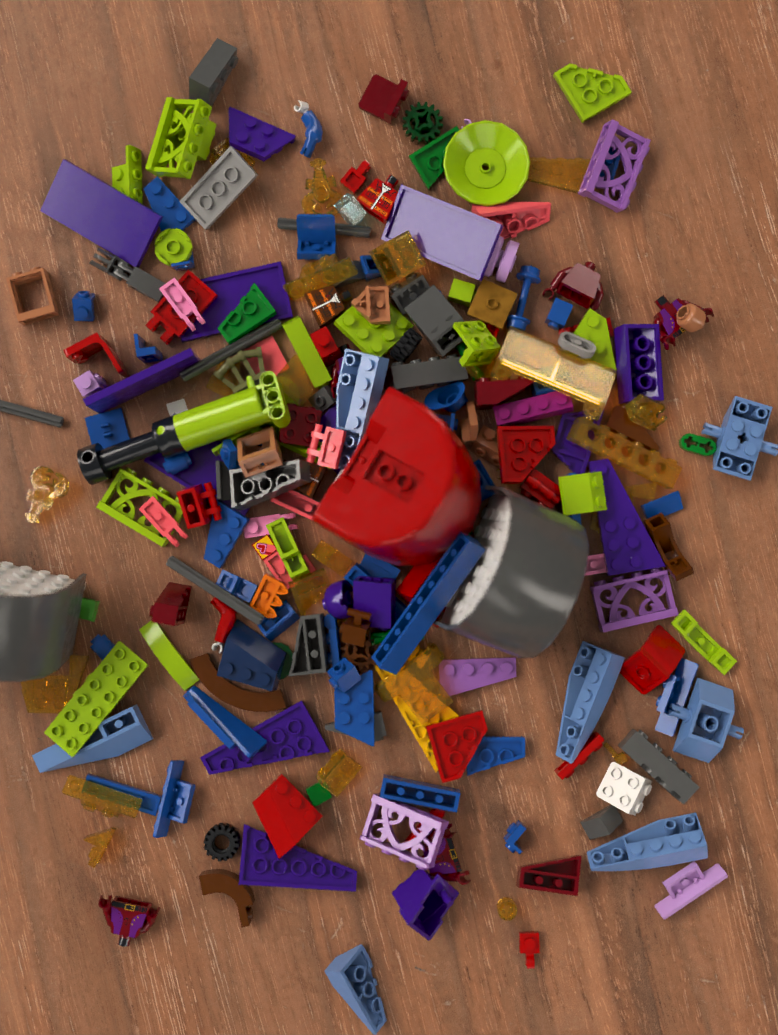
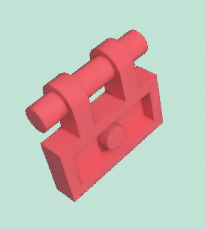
(331, 446)

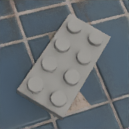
(219, 188)

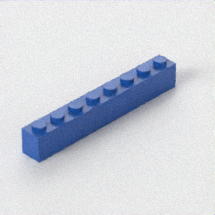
(428, 603)

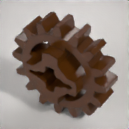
(354, 655)

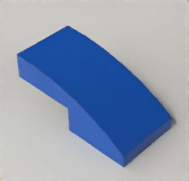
(237, 586)

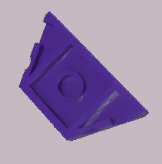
(256, 136)
(569, 453)

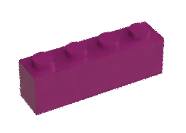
(533, 409)

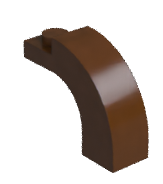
(662, 537)
(227, 882)

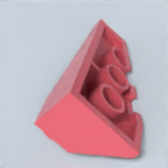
(515, 215)

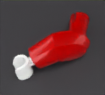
(226, 623)

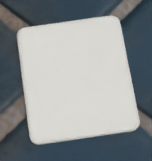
(176, 407)

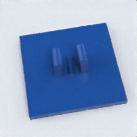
(107, 428)

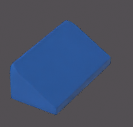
(666, 504)
(275, 626)

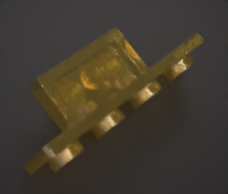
(320, 275)
(101, 798)

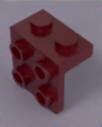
(384, 98)
(301, 425)

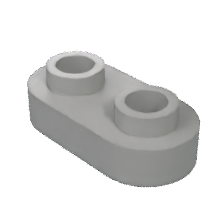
(576, 345)

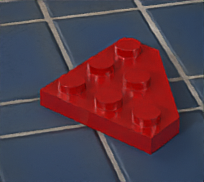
(522, 449)
(456, 742)

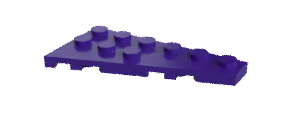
(622, 533)
(287, 734)
(293, 870)

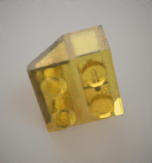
(397, 258)

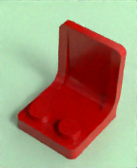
(91, 345)
(653, 661)

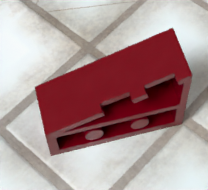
(171, 605)
(552, 875)

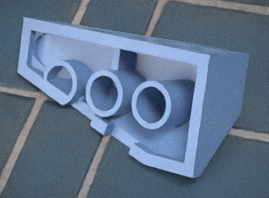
(354, 982)

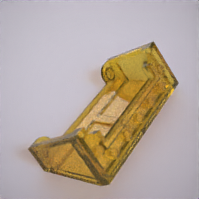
(555, 369)

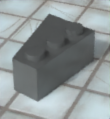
(212, 72)
(311, 647)

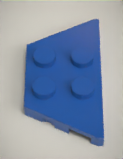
(356, 710)

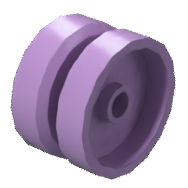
(502, 259)

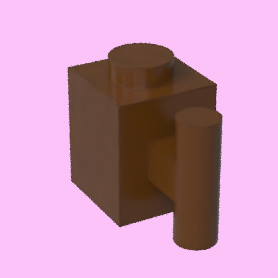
(355, 629)

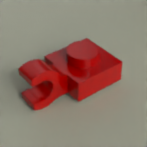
(354, 178)
(529, 945)

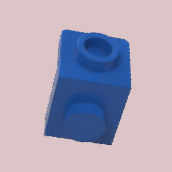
(83, 306)
(229, 454)
(514, 831)

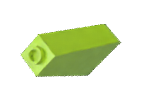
(306, 352)

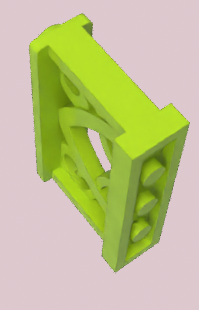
(170, 123)
(116, 508)

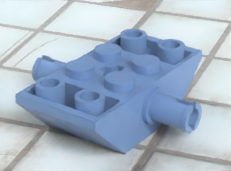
(749, 422)
(710, 704)

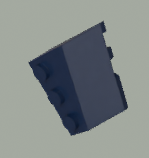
(251, 659)

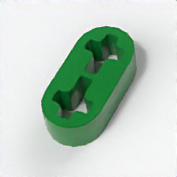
(699, 440)

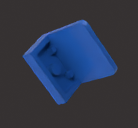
(315, 236)

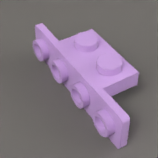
(687, 886)

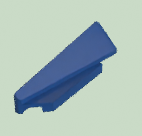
(223, 723)

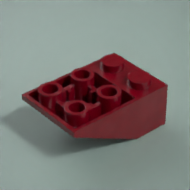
(495, 393)

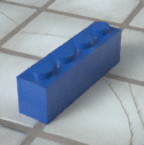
(420, 793)

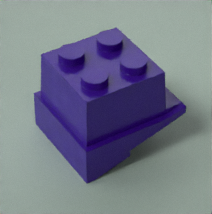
(424, 901)

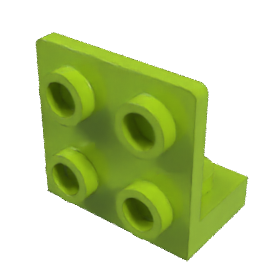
(480, 343)

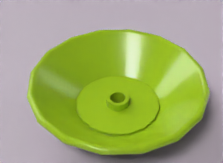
(491, 146)

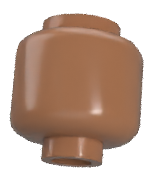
(691, 317)

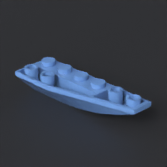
(358, 396)
(586, 697)
(111, 739)
(653, 846)

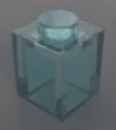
(350, 209)

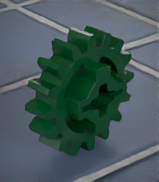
(416, 117)

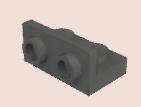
(408, 290)

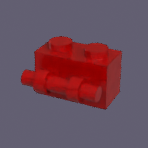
(540, 489)
(195, 505)

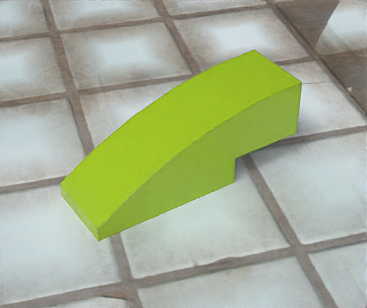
(287, 548)

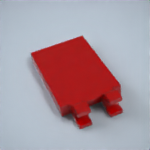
(167, 317)

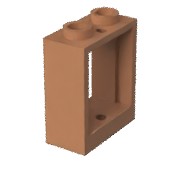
(37, 314)
(269, 452)

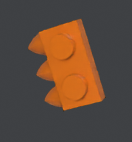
(267, 596)

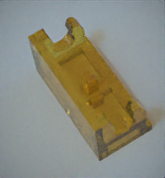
(645, 412)

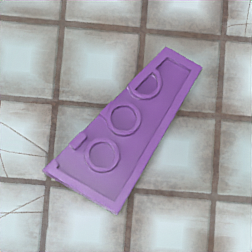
(468, 674)

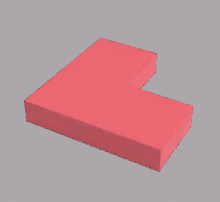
(279, 570)

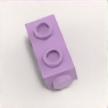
(90, 383)

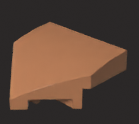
(374, 305)
(469, 426)

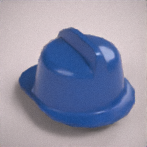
(447, 397)

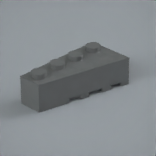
(425, 374)
(267, 484)
(658, 766)

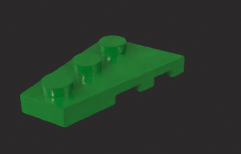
(429, 159)
(248, 315)

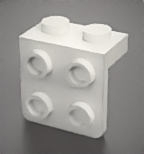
(624, 789)

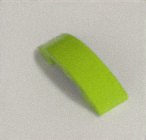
(703, 642)
(168, 655)

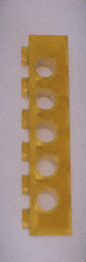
(669, 469)

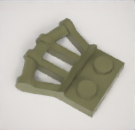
(230, 363)

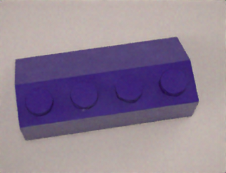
(638, 362)

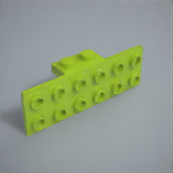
(96, 698)

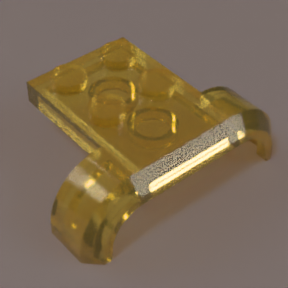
(418, 685)

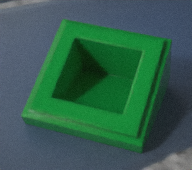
(318, 794)

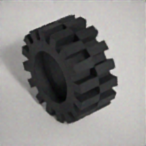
(406, 345)
(213, 850)

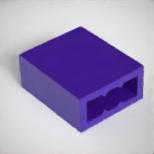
(377, 597)

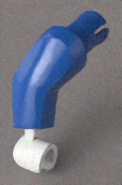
(313, 128)

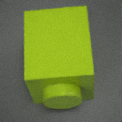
(462, 292)

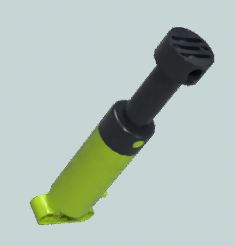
(192, 428)

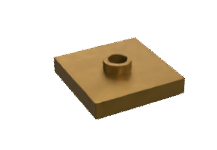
(492, 304)

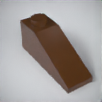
(620, 423)

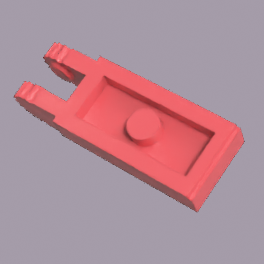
(162, 520)

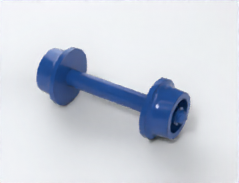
(529, 275)

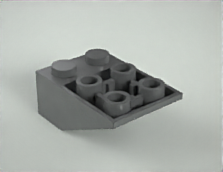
(435, 319)

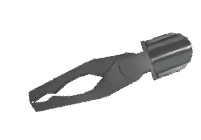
(138, 279)

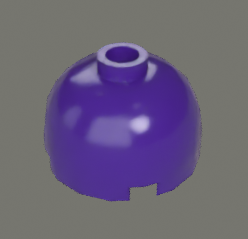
(338, 599)

